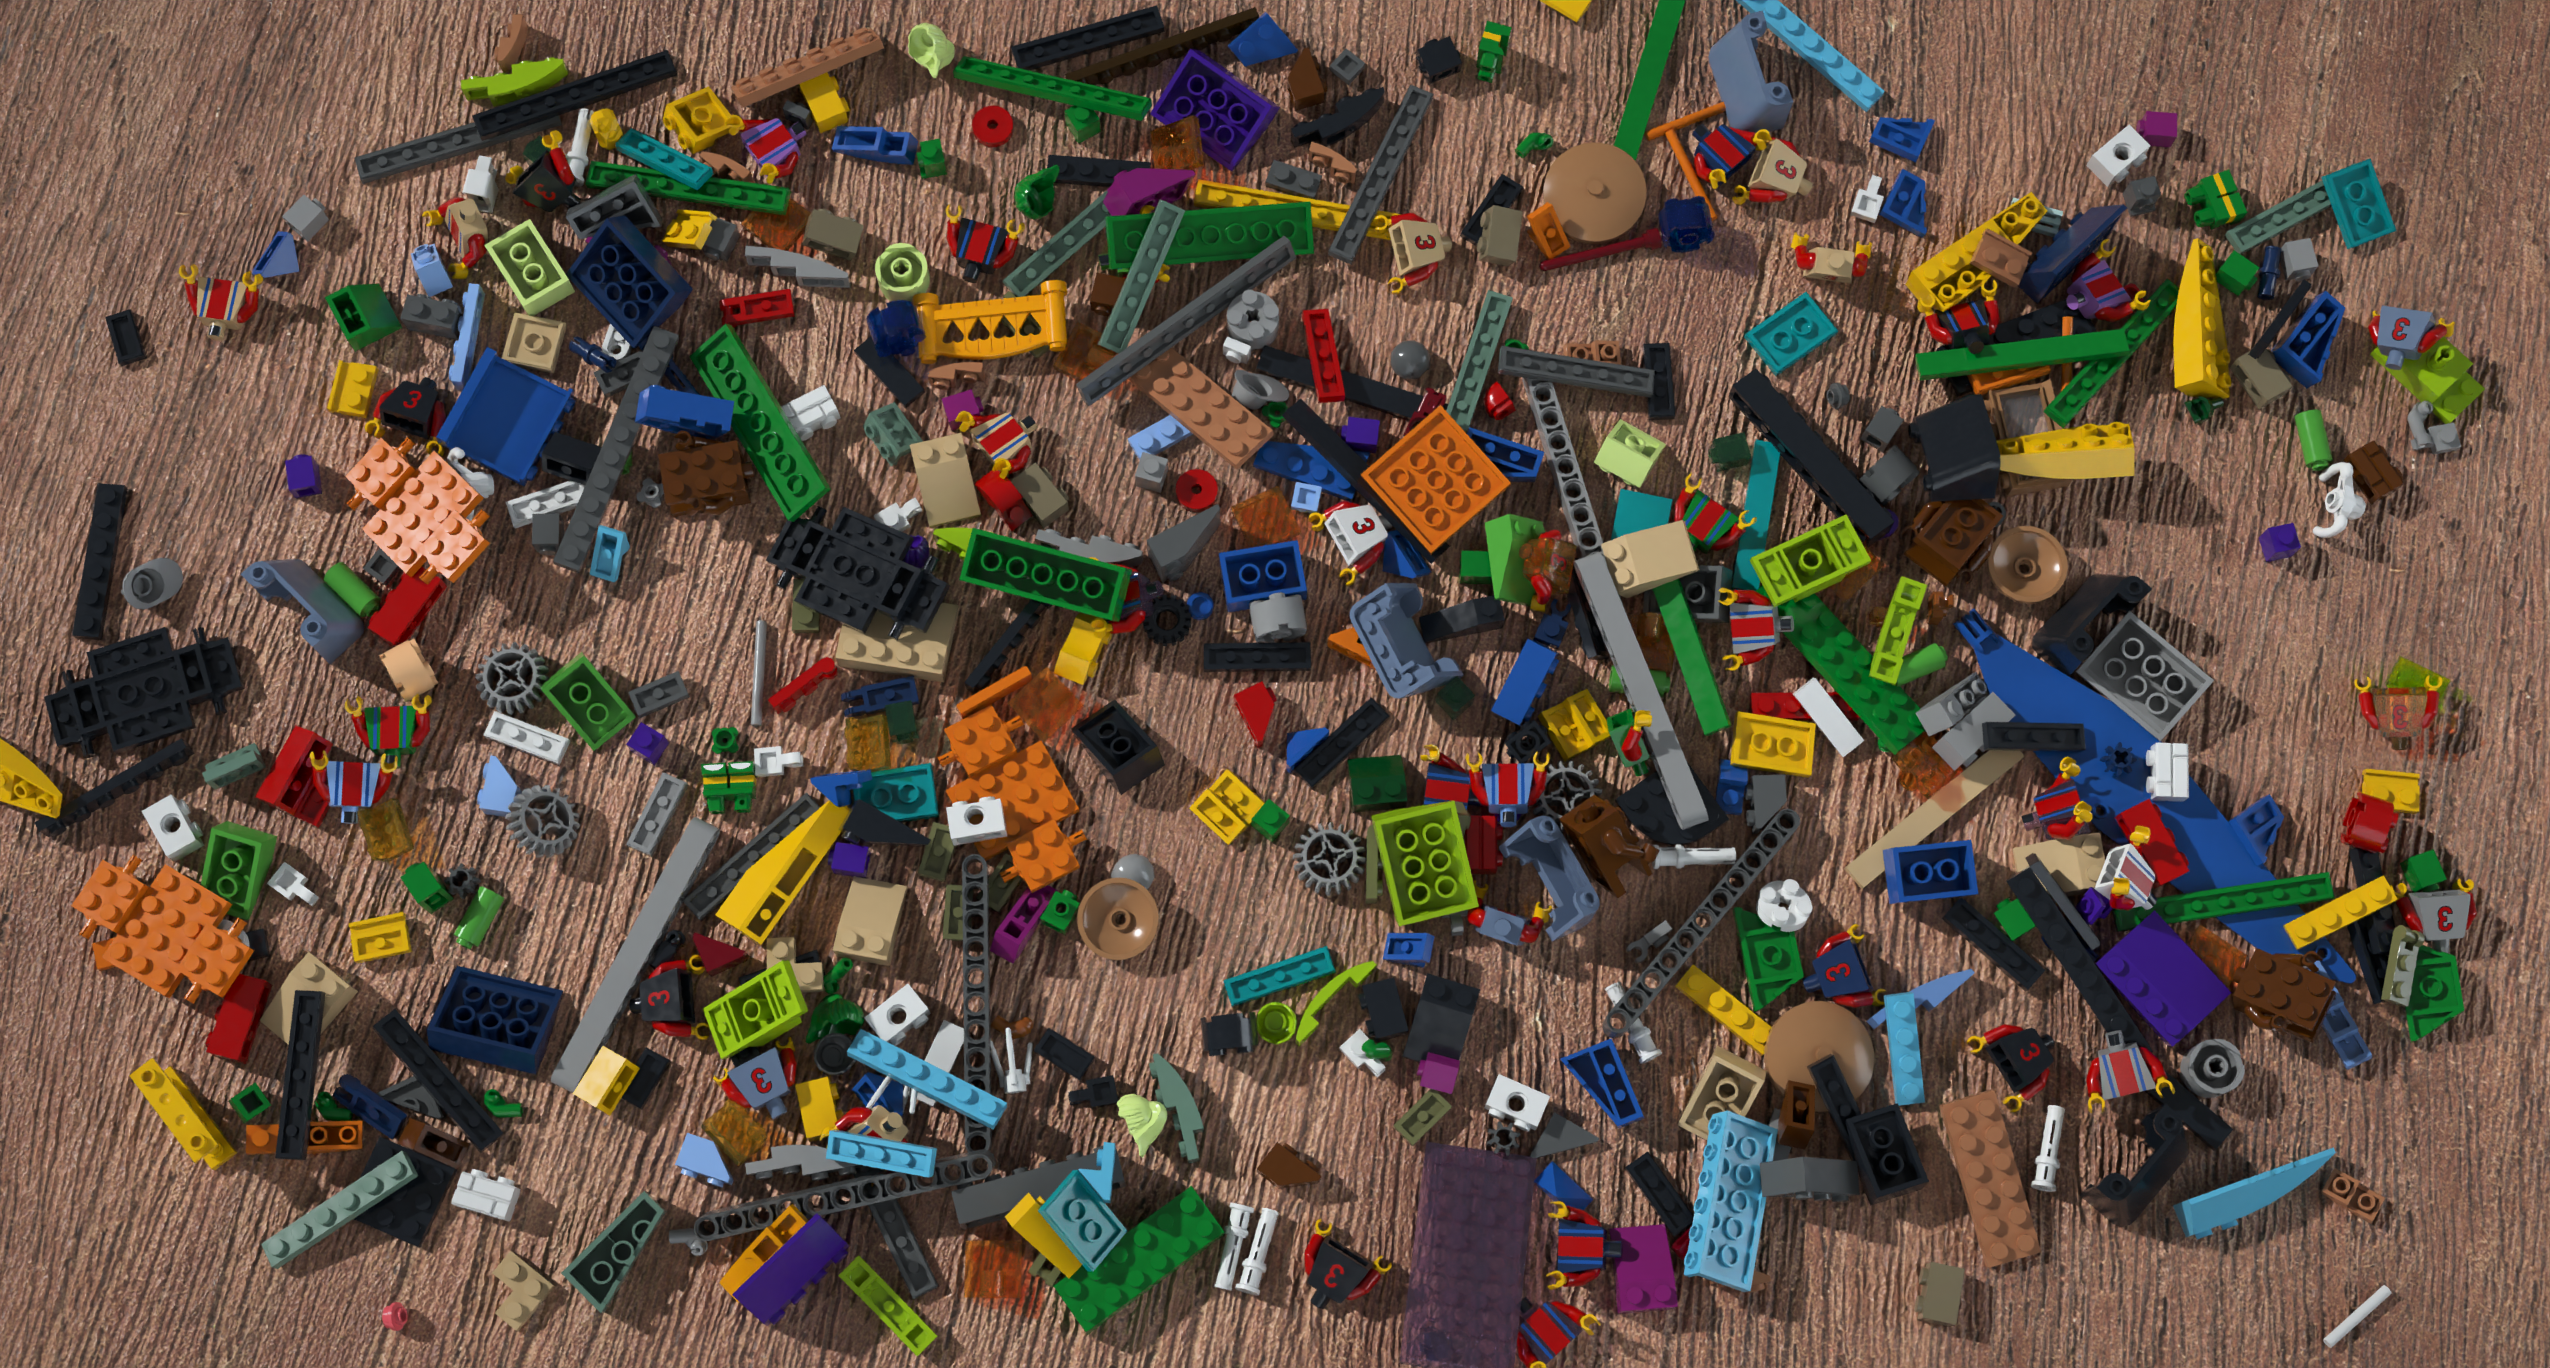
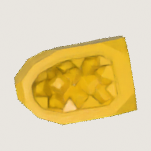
(606, 128)

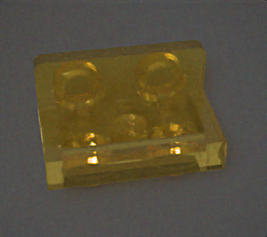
(868, 743)
(385, 831)
(735, 1132)

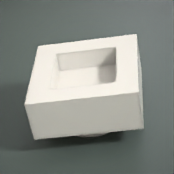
(1236, 351)

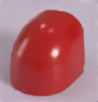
(1497, 402)

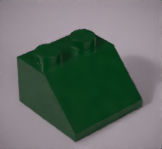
(1377, 783)

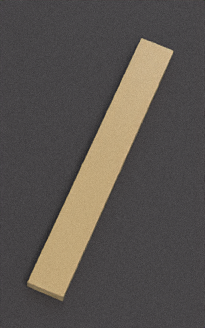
(1933, 812)

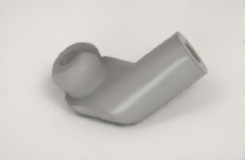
(2418, 415)
(687, 1236)

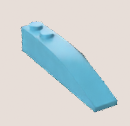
(2245, 1196)

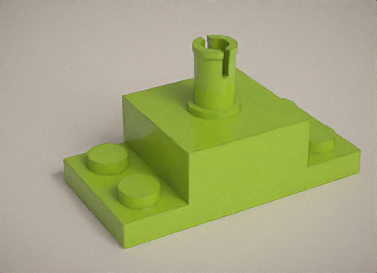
(2438, 378)
(1810, 561)
(756, 1011)

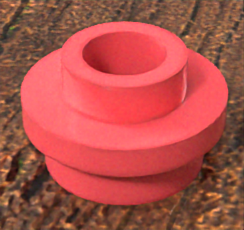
(394, 1316)

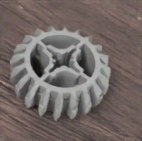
(505, 686)
(1577, 794)
(562, 827)
(1340, 854)

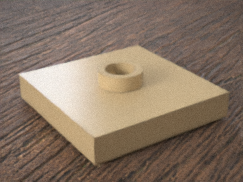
(534, 342)

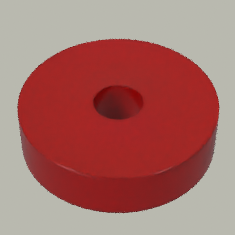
(988, 116)
(1202, 480)

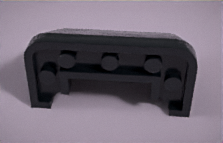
(1958, 450)
(2062, 637)
(2125, 1199)

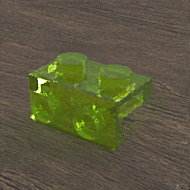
(2410, 674)

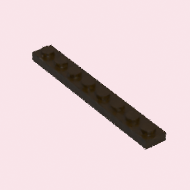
(1171, 47)

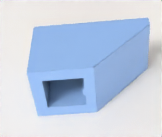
(431, 269)
(498, 789)
(703, 1158)

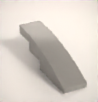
(807, 270)

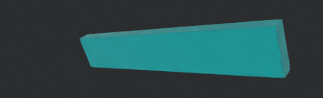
(1759, 503)

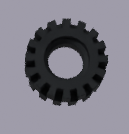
(1176, 633)

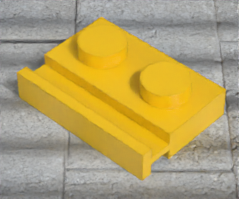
(689, 229)
(352, 389)
(2393, 786)
(380, 937)

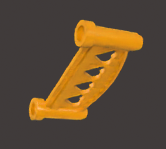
(1046, 309)

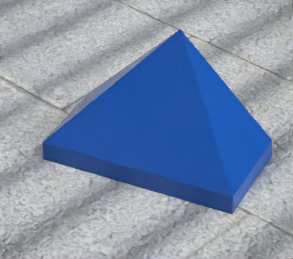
(279, 257)
(1402, 557)
(1301, 744)
(890, 1099)
(1562, 1188)

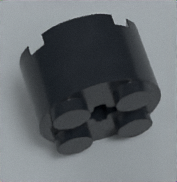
(1229, 1032)

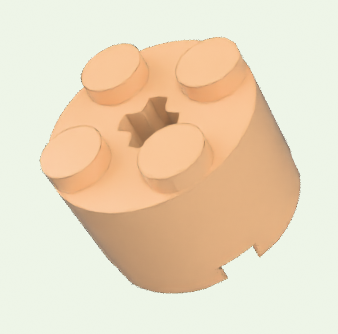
(408, 669)

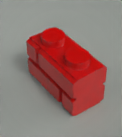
(1482, 844)

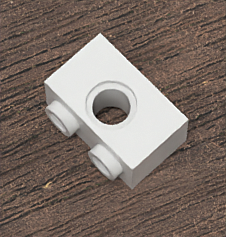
(2108, 166)
(161, 818)
(991, 827)
(905, 1001)
(1533, 1103)

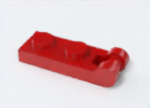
(757, 307)
(803, 685)

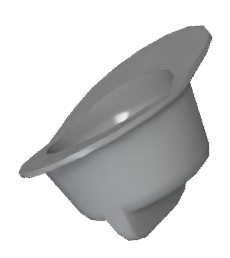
(1256, 390)
(152, 583)

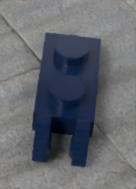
(881, 694)
(369, 1106)

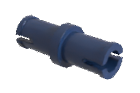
(2269, 273)
(592, 354)

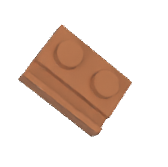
(2000, 258)

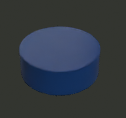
(1200, 606)

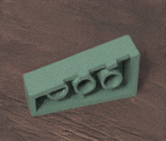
(610, 1257)

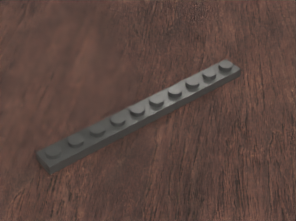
(1185, 321)
(614, 453)

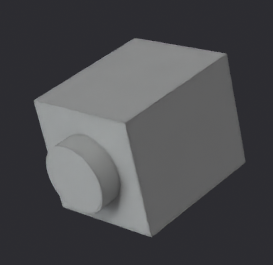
(306, 217)
(2298, 259)
(1151, 472)

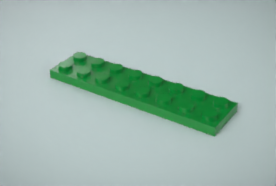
(1215, 233)
(760, 423)
(1847, 669)

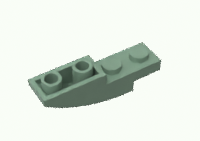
(1176, 1096)

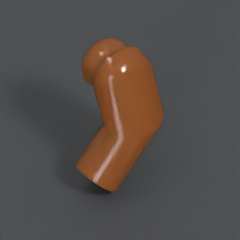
(1018, 1028)

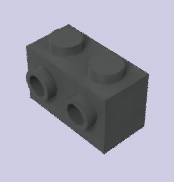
(431, 316)

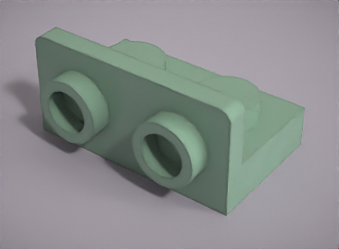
(891, 432)
(233, 766)

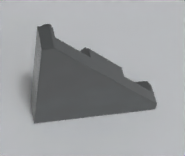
(413, 1096)
(1561, 1136)

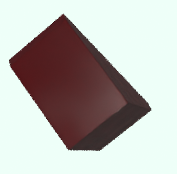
(717, 955)

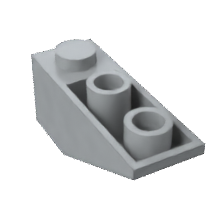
(1952, 704)

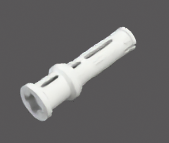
(577, 156)
(1680, 856)
(1638, 1034)
(2050, 1163)
(1235, 1231)
(1254, 1264)

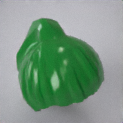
(1036, 192)
(834, 1016)

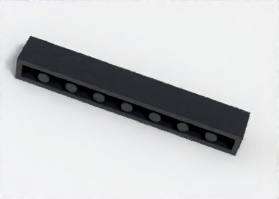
(1810, 456)

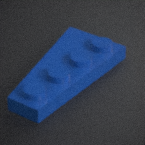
(1305, 466)

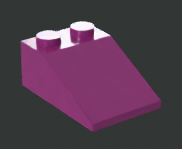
(1145, 187)
(1645, 1271)

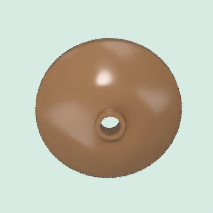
(2037, 553)
(1099, 916)

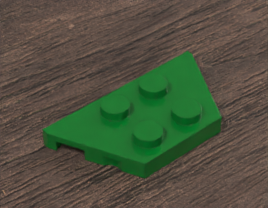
(1768, 957)
(2434, 993)

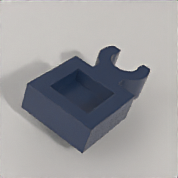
(1552, 628)

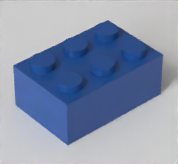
(1261, 571)
(1930, 871)

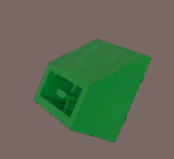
(363, 314)

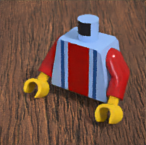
(351, 783)

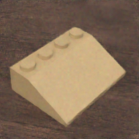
(912, 655)

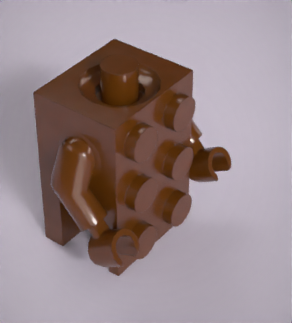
(704, 477)
(1952, 536)
(1606, 842)
(2283, 994)

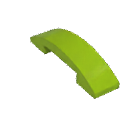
(1896, 630)
(1354, 975)
(888, 1305)

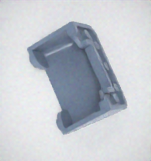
(1740, 82)
(332, 623)
(1396, 645)
(1546, 847)

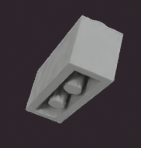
(1966, 737)

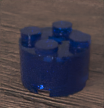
(1686, 224)
(896, 328)

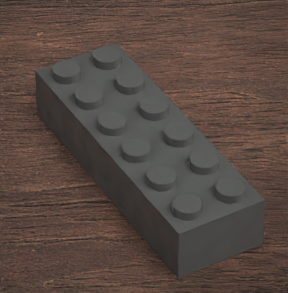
(998, 1195)

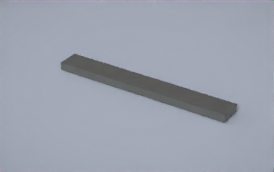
(435, 149)
(1380, 174)

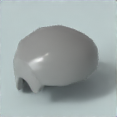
(1135, 868)

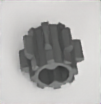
(457, 876)
(1511, 1137)

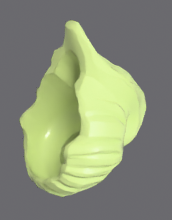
(930, 47)
(1143, 1118)

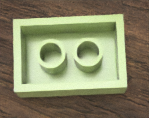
(529, 268)

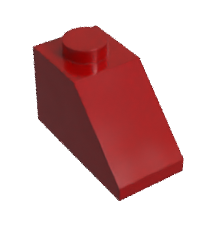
(1256, 709)

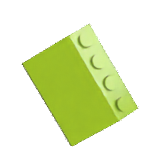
(1424, 862)

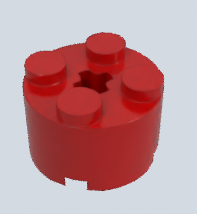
(2369, 823)

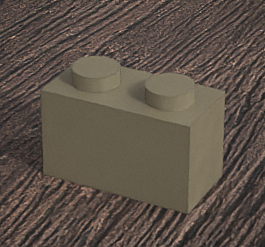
(832, 234)
(1499, 235)
(2261, 378)
(1040, 494)
(1939, 1294)

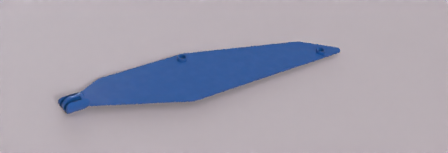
(2201, 832)

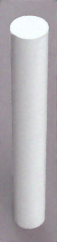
(2357, 1316)

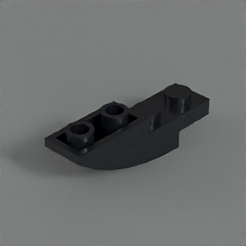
(1349, 116)

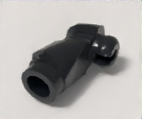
(667, 950)

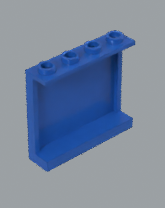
(505, 418)

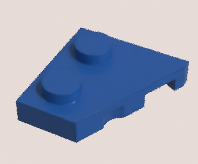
(1261, 42)
(1902, 136)
(1906, 203)
(2258, 827)

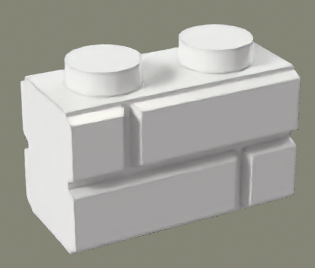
(812, 412)
(2168, 772)
(486, 1195)

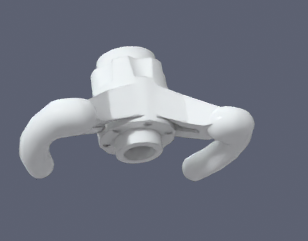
(479, 480)
(2341, 500)

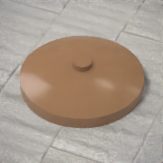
(1595, 192)
(1810, 1034)

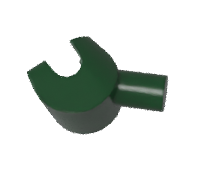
(2202, 408)

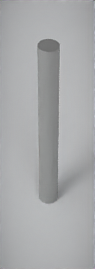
(758, 675)

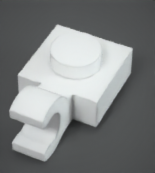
(1868, 202)
(897, 517)
(771, 761)
(291, 883)
(1354, 1053)

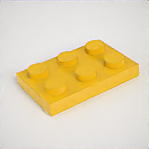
(1773, 744)

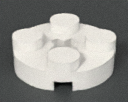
(1790, 894)

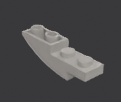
(1099, 547)
(792, 1157)

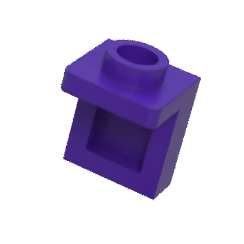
(2093, 906)

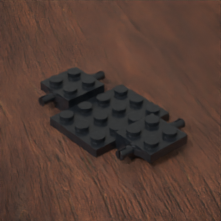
(857, 572)
(142, 690)

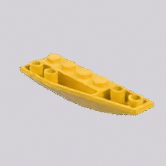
(1951, 275)
(2199, 330)
(2071, 452)
(25, 784)
(780, 874)

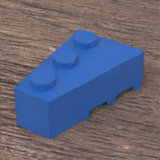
(2309, 338)
(684, 411)
(1513, 459)
(1526, 682)
(1606, 1080)

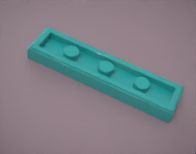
(664, 159)
(1279, 976)

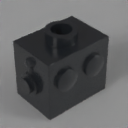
(1438, 60)
(1531, 730)

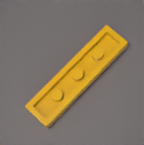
(2340, 912)
(1725, 1008)

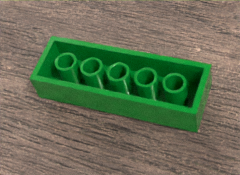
(1045, 574)
(1140, 1260)

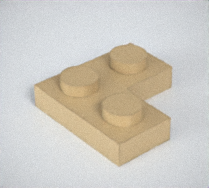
(808, 975)
(528, 1290)

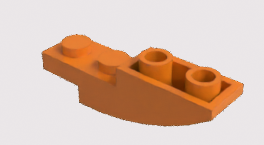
(323, 1137)

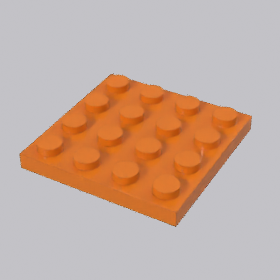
(1435, 479)

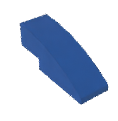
(875, 144)

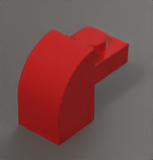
(1004, 498)

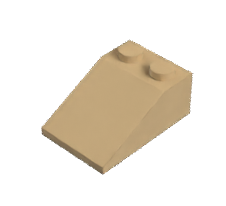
(945, 480)
(1650, 558)
(2071, 862)
(870, 921)
(308, 975)
(1724, 1085)

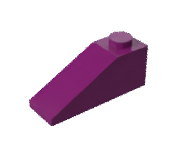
(1021, 923)

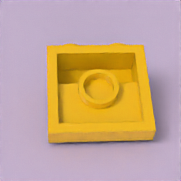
(697, 119)

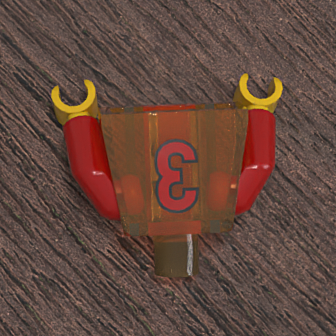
(1548, 566)
(2399, 711)

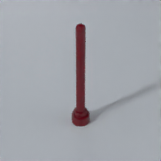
(1650, 239)

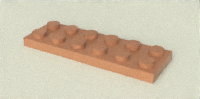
(807, 67)
(1202, 407)
(1990, 1178)

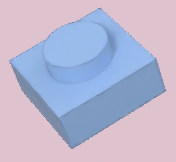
(1306, 497)

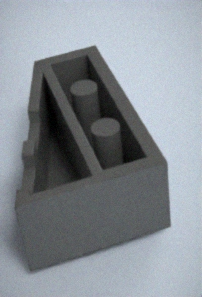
(622, 199)
(1810, 1179)

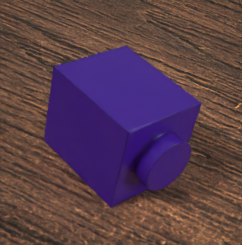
(1361, 434)
(303, 476)
(2279, 542)
(647, 743)
(849, 860)

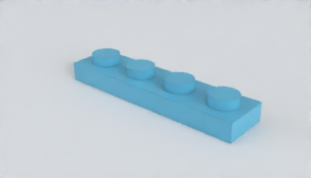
(1904, 1048)
(881, 1153)

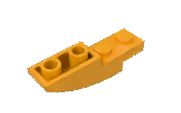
(763, 1248)

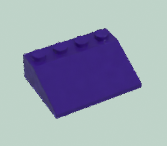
(1227, 108)
(2162, 979)
(792, 1270)

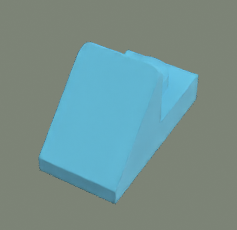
(608, 553)
(1102, 1179)

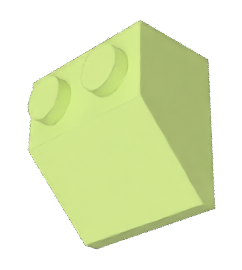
(1629, 453)

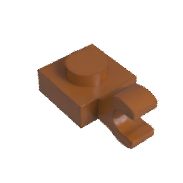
(1937, 607)

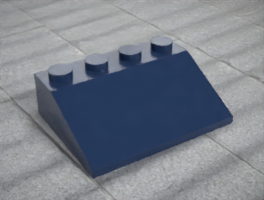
(2069, 249)
(628, 280)
(494, 1020)

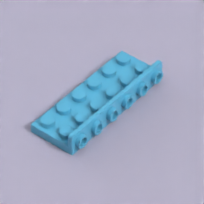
(1730, 1201)

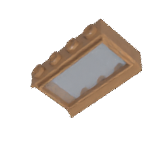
(2020, 413)

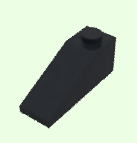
(1463, 619)

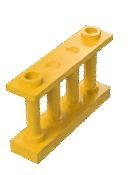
(183, 1114)

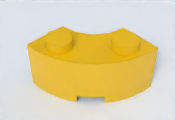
(1081, 650)

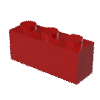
(405, 608)
(293, 770)
(2160, 850)
(238, 1019)

